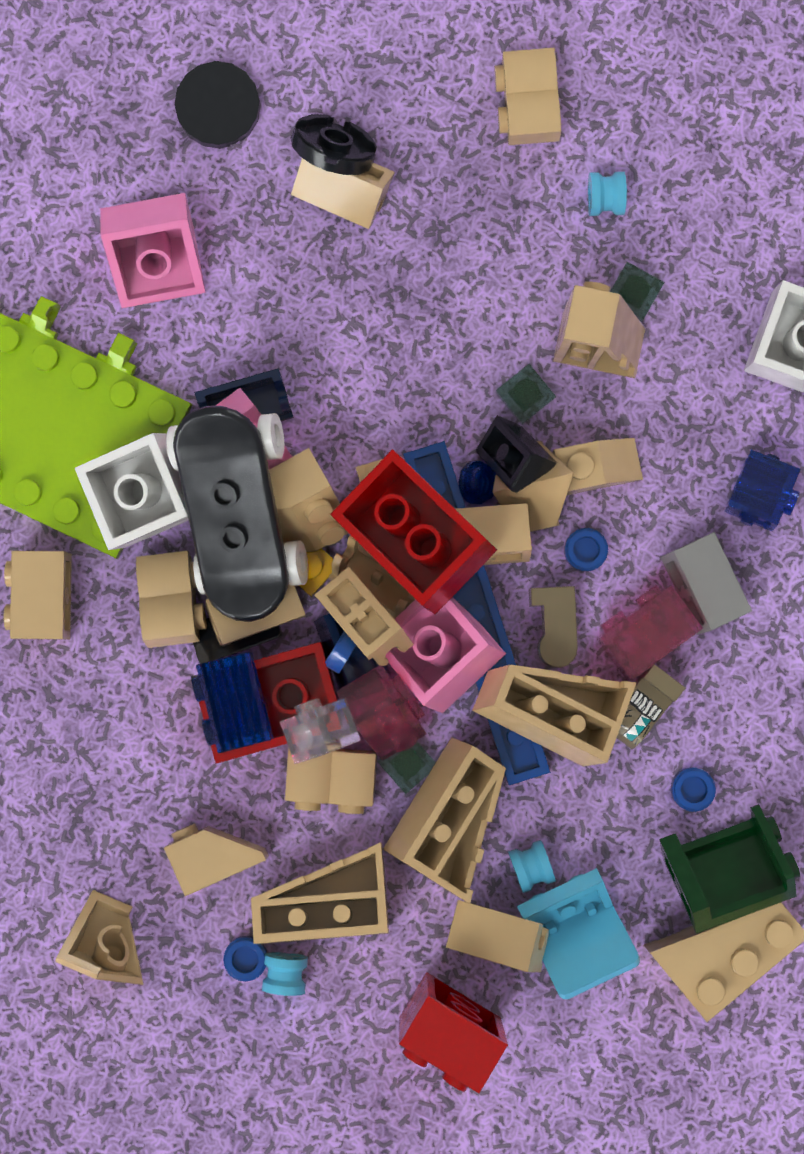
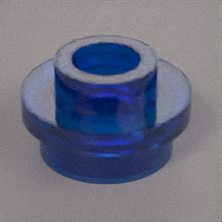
(476, 482)

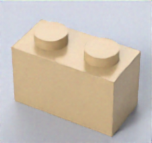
(39, 595)

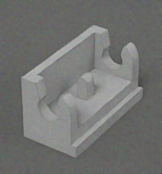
(706, 582)

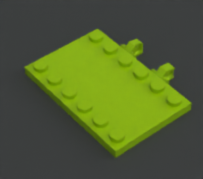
(64, 412)

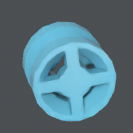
(607, 193)
(532, 866)
(284, 973)

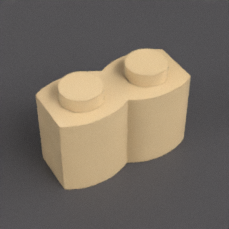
(530, 96)
(168, 600)
(335, 778)

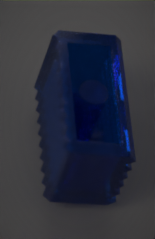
(232, 702)

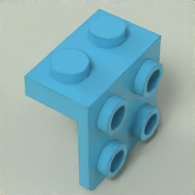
(584, 936)

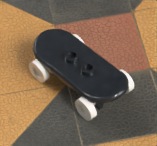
(234, 510)

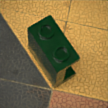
(731, 871)

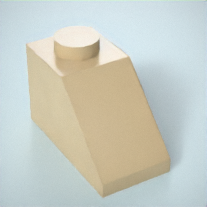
(601, 464)
(209, 856)

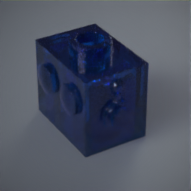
(763, 491)

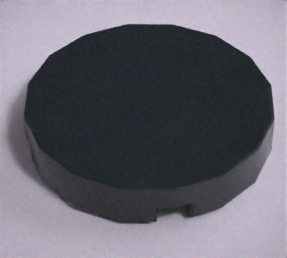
(217, 104)
(333, 146)

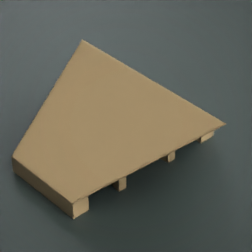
(543, 496)
(102, 942)

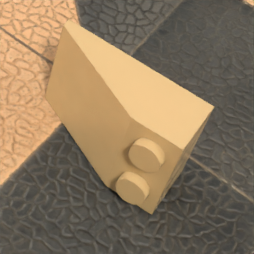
(305, 502)

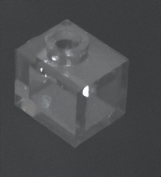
(319, 729)

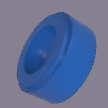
(586, 549)
(340, 653)
(693, 789)
(244, 959)

